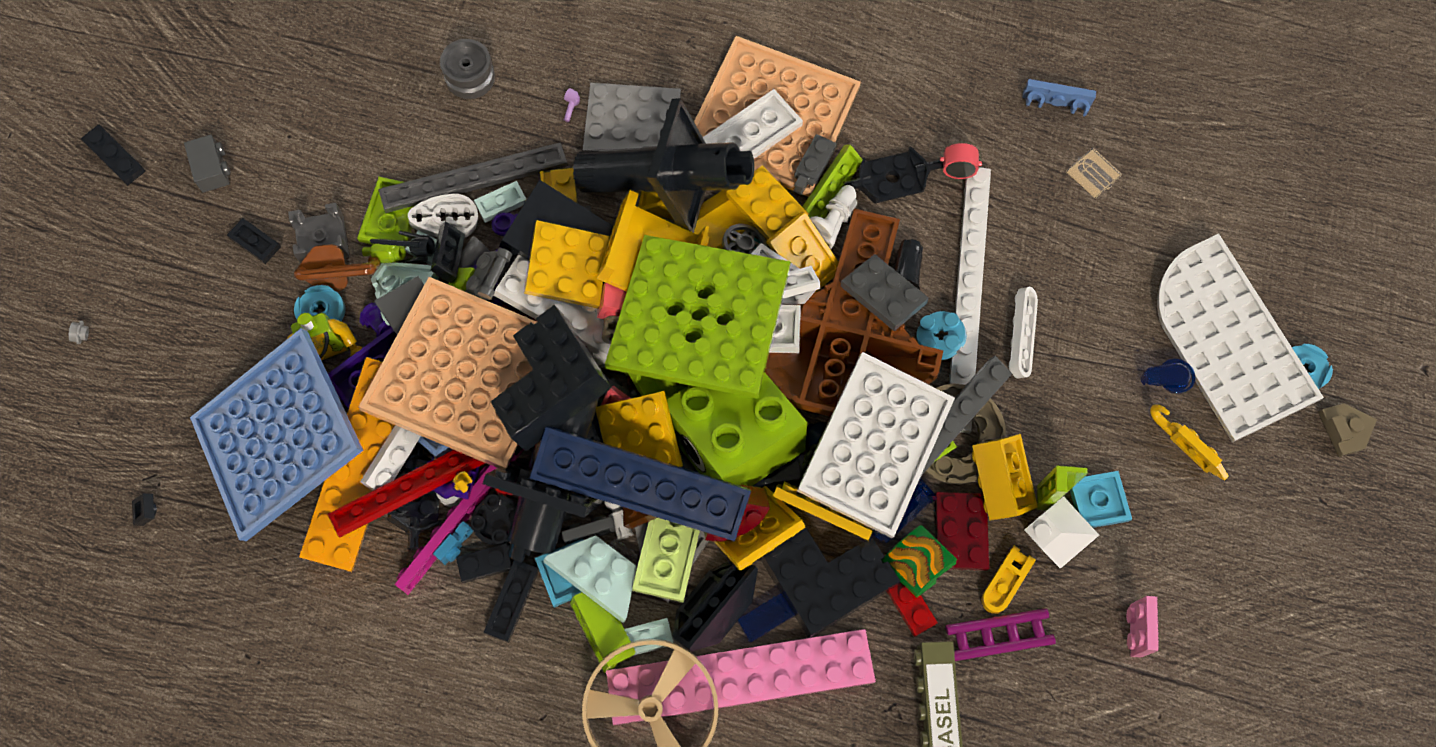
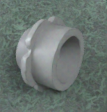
(78, 332)

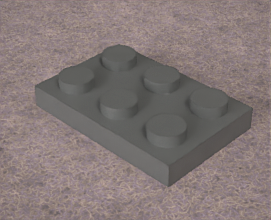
(884, 292)

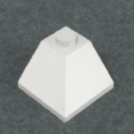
(1061, 532)

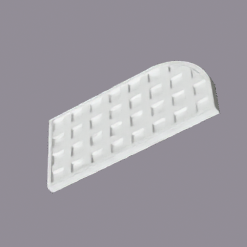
(1231, 341)

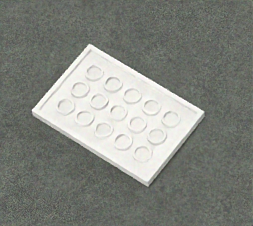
(876, 445)

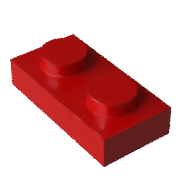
(912, 609)

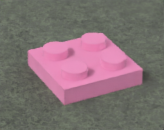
(1143, 627)

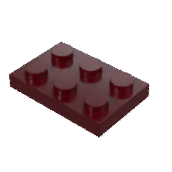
(963, 529)

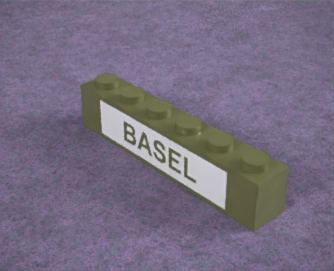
(938, 694)

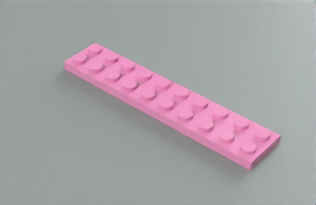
(754, 674)

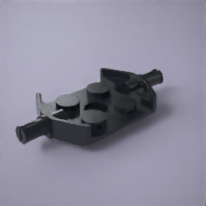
(909, 169)
(419, 515)

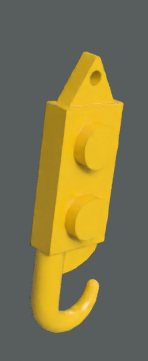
(1190, 443)

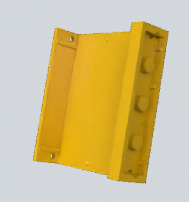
(628, 236)

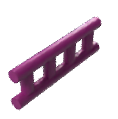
(1010, 622)

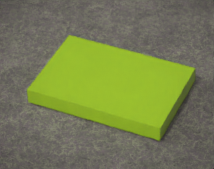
(380, 224)

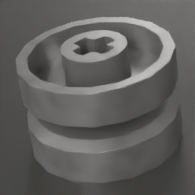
(467, 68)

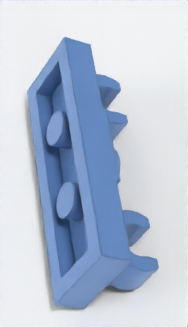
(1058, 95)

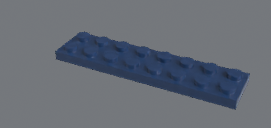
(640, 483)

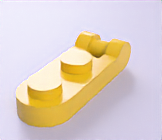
(1006, 581)

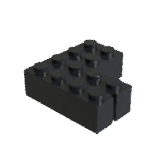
(558, 386)
(826, 591)

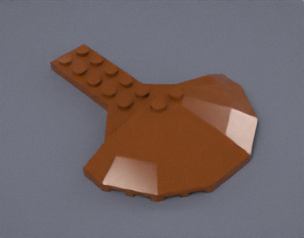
(840, 328)

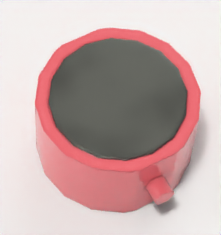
(961, 161)

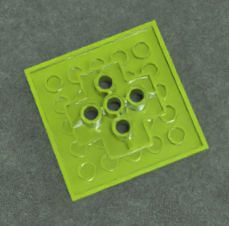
(673, 280)

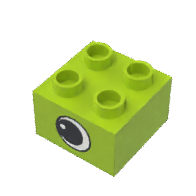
(737, 434)

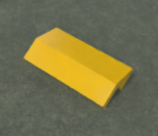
(719, 215)

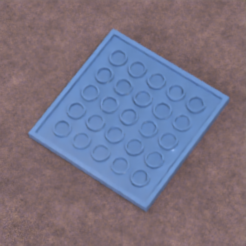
(275, 434)

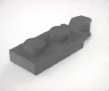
(813, 163)

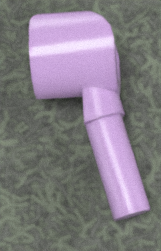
(573, 98)

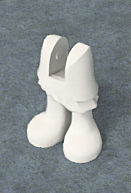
(840, 211)

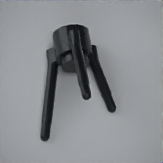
(421, 246)

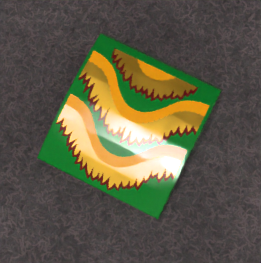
(919, 560)

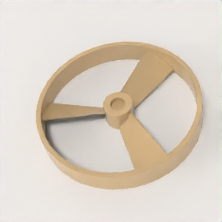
(650, 708)

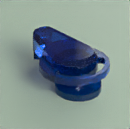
(1172, 375)

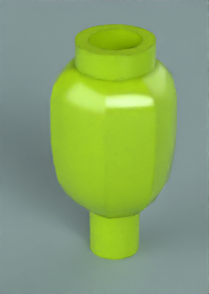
(385, 253)

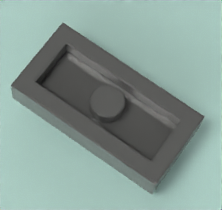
(599, 526)

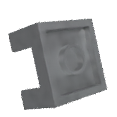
(318, 231)

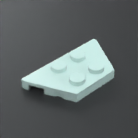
(598, 573)

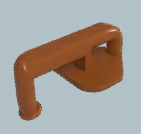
(327, 267)

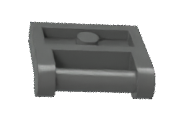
(487, 273)

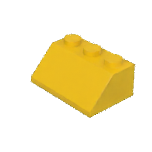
(1004, 477)

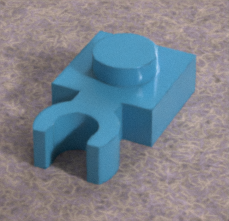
(451, 546)

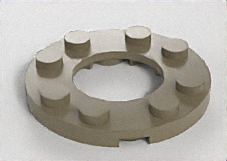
(990, 427)

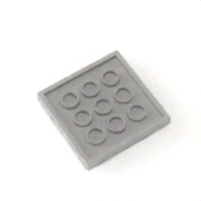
(625, 115)

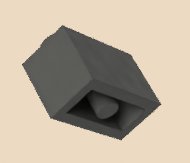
(207, 163)

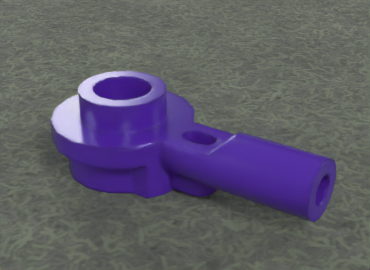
(502, 223)

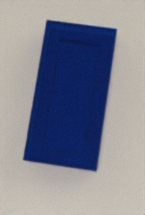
(765, 618)

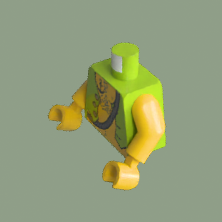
(327, 334)

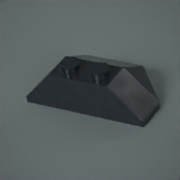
(714, 606)

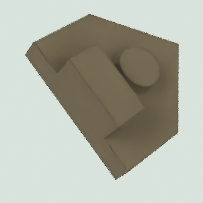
(1347, 428)

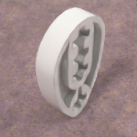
(449, 204)

